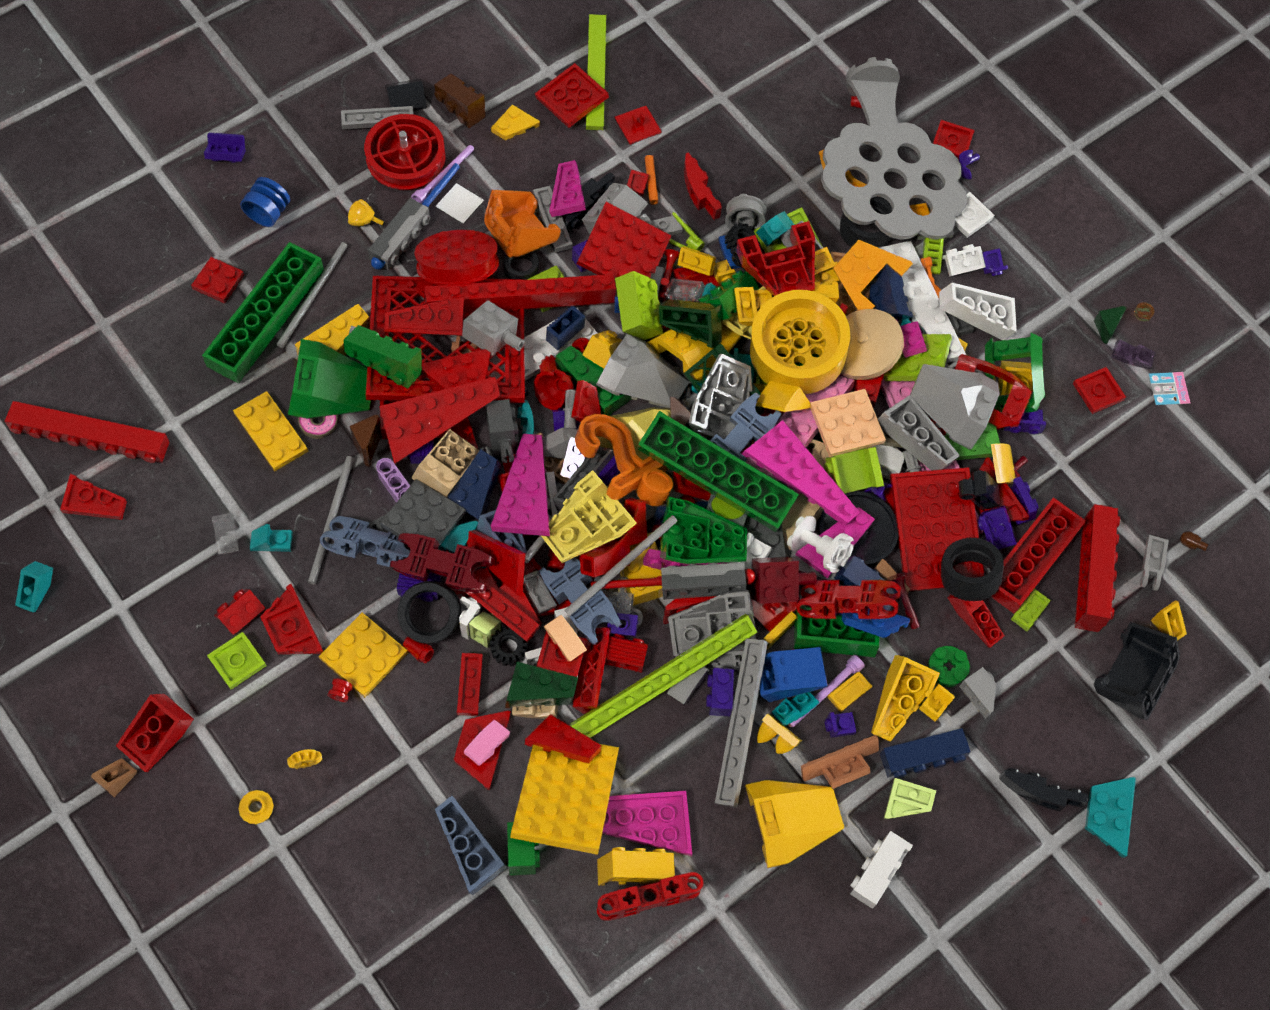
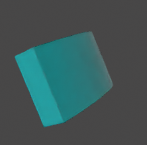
(526, 416)
(792, 710)

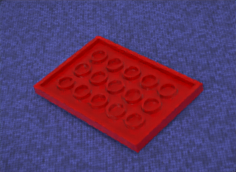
(929, 521)

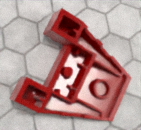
(784, 268)

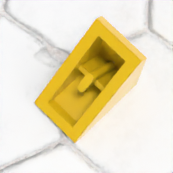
(1170, 621)

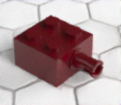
(778, 580)

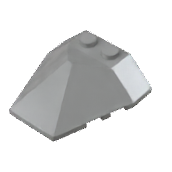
(641, 373)
(720, 396)
(956, 401)
(708, 617)

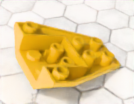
(793, 818)

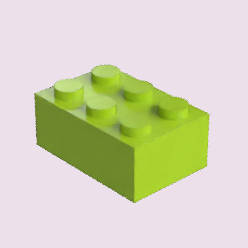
(638, 305)

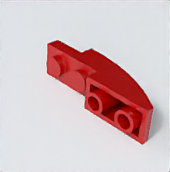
(697, 187)

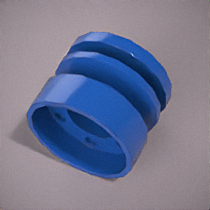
(265, 202)

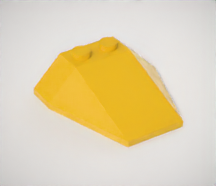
(690, 350)

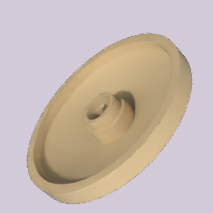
(873, 344)

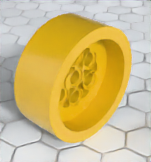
(817, 318)

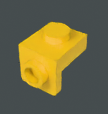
(936, 702)

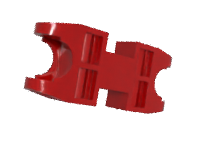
(861, 599)
(661, 890)

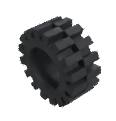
(738, 231)
(499, 654)

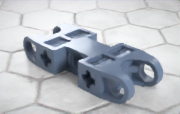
(747, 427)
(363, 541)
(570, 585)

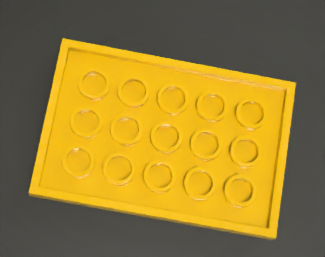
(565, 799)

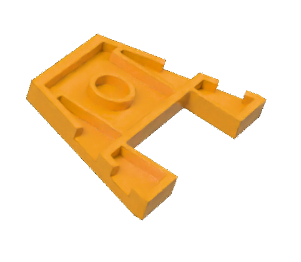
(861, 266)

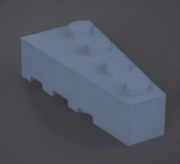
(472, 851)

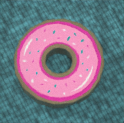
(318, 431)

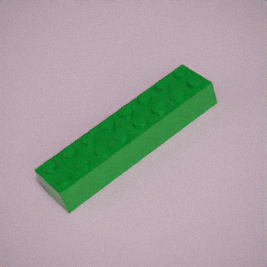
(263, 312)
(717, 471)

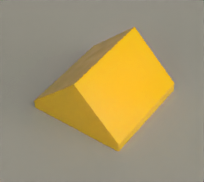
(783, 397)

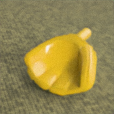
(361, 214)

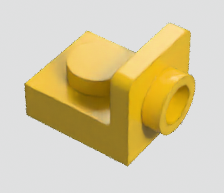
(723, 271)

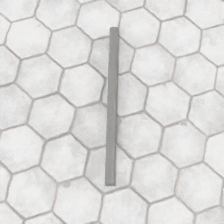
(312, 295)
(332, 513)
(620, 565)

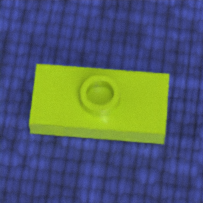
(1030, 610)

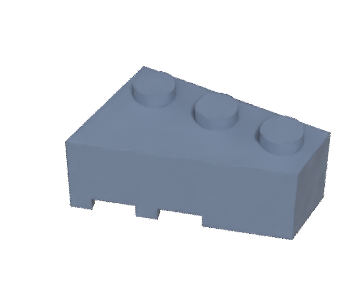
(512, 539)

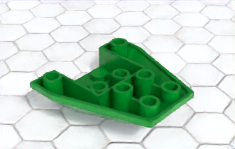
(327, 383)
(701, 536)

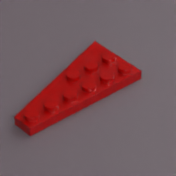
(423, 418)

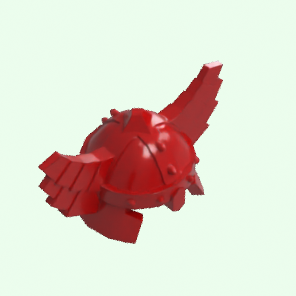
(551, 384)

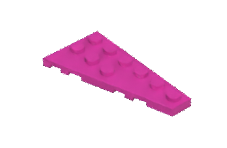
(797, 468)
(524, 497)
(651, 820)

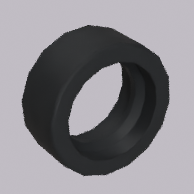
(513, 274)

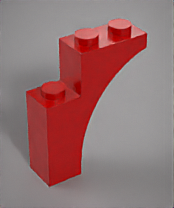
(605, 557)
(519, 600)

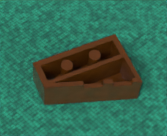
(460, 100)

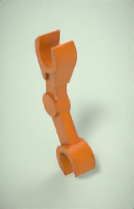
(927, 263)

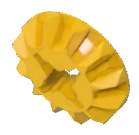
(304, 758)

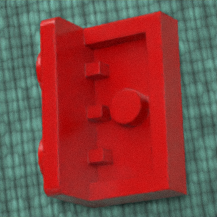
(239, 611)

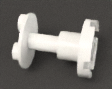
(835, 551)

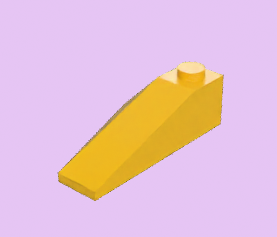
(902, 693)

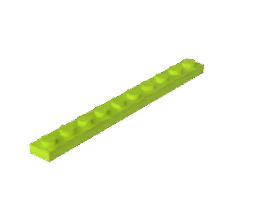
(665, 677)

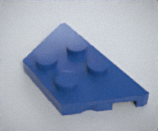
(877, 627)

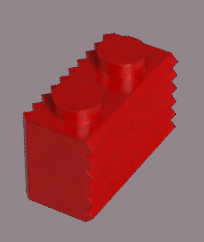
(626, 653)

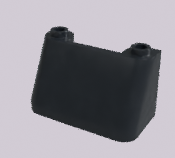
(1140, 670)

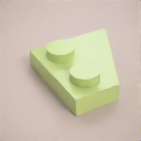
(908, 799)

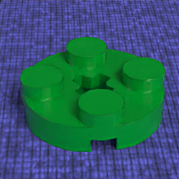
(957, 658)

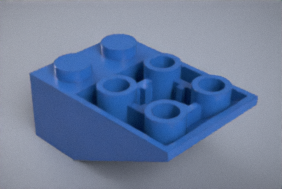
(792, 673)

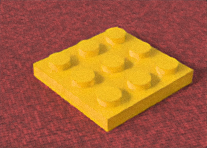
(363, 654)

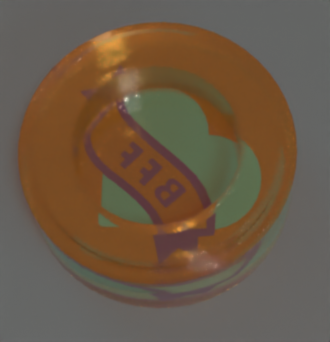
(1144, 311)

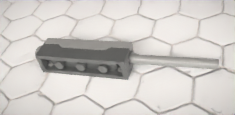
(596, 464)

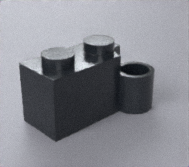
(980, 490)

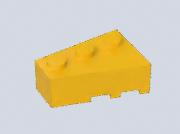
(635, 866)

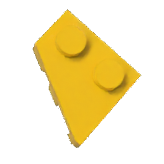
(513, 123)

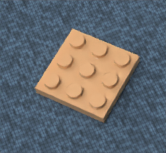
(847, 423)

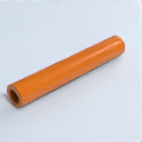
(652, 186)

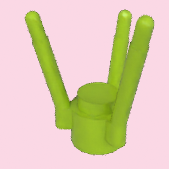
(693, 241)

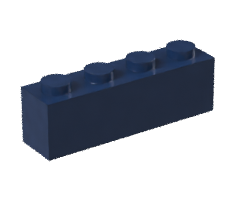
(925, 753)

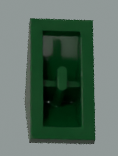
(1107, 321)

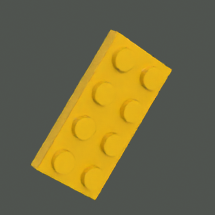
(270, 431)

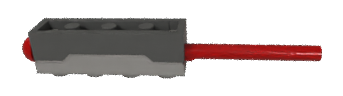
(693, 580)

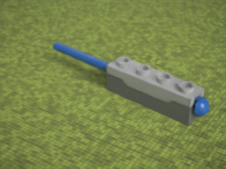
(405, 227)

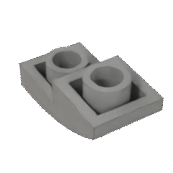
(684, 689)

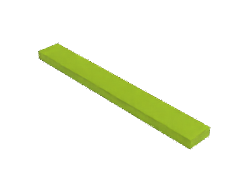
(596, 66)

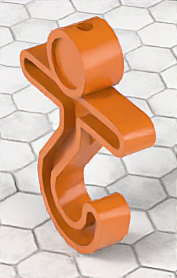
(644, 475)

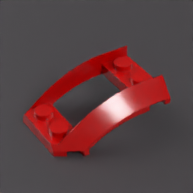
(1018, 396)

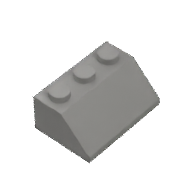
(619, 196)

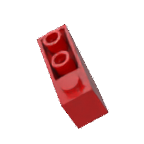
(978, 618)

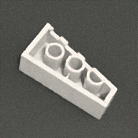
(980, 308)

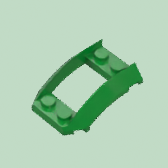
(1015, 349)

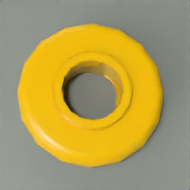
(260, 816)

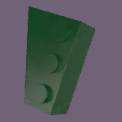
(695, 319)
(540, 687)

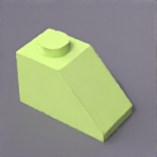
(483, 628)

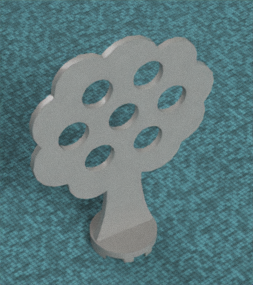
(876, 89)

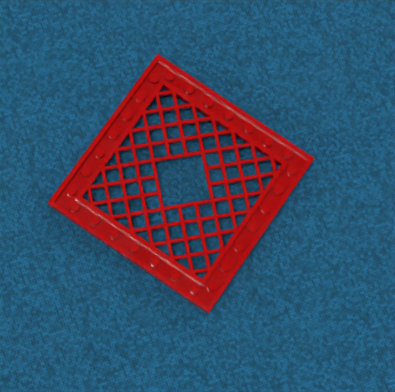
(411, 287)

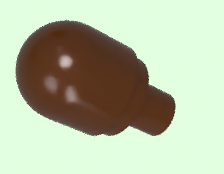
(1192, 541)

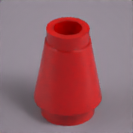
(420, 651)

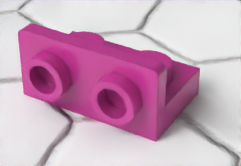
(913, 339)

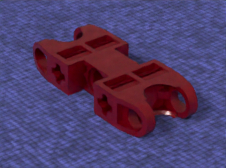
(457, 567)

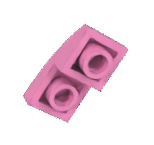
(486, 741)

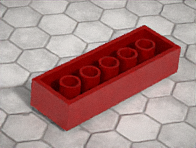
(1036, 553)
(1097, 568)

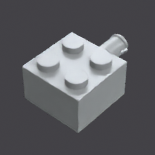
(492, 328)

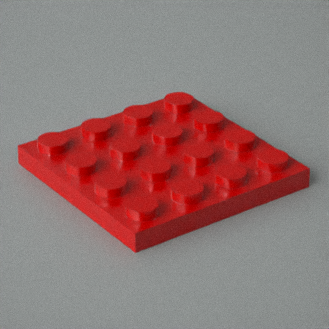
(622, 244)

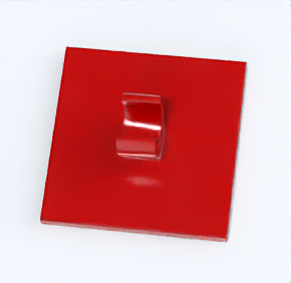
(637, 125)
(772, 613)

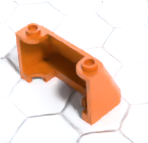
(515, 225)

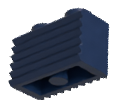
(565, 327)

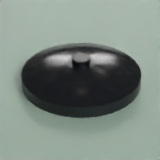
(881, 535)

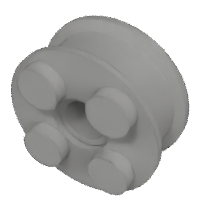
(745, 210)

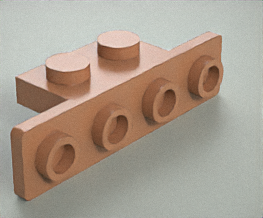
(842, 764)

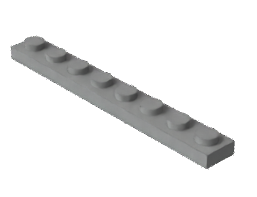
(741, 723)

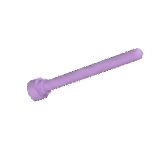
(420, 195)
(853, 665)

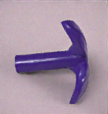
(966, 158)
(879, 491)

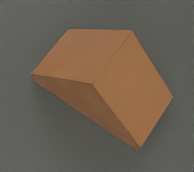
(114, 776)

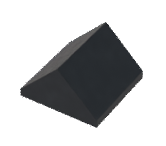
(407, 94)

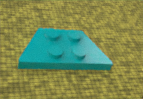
(1111, 813)

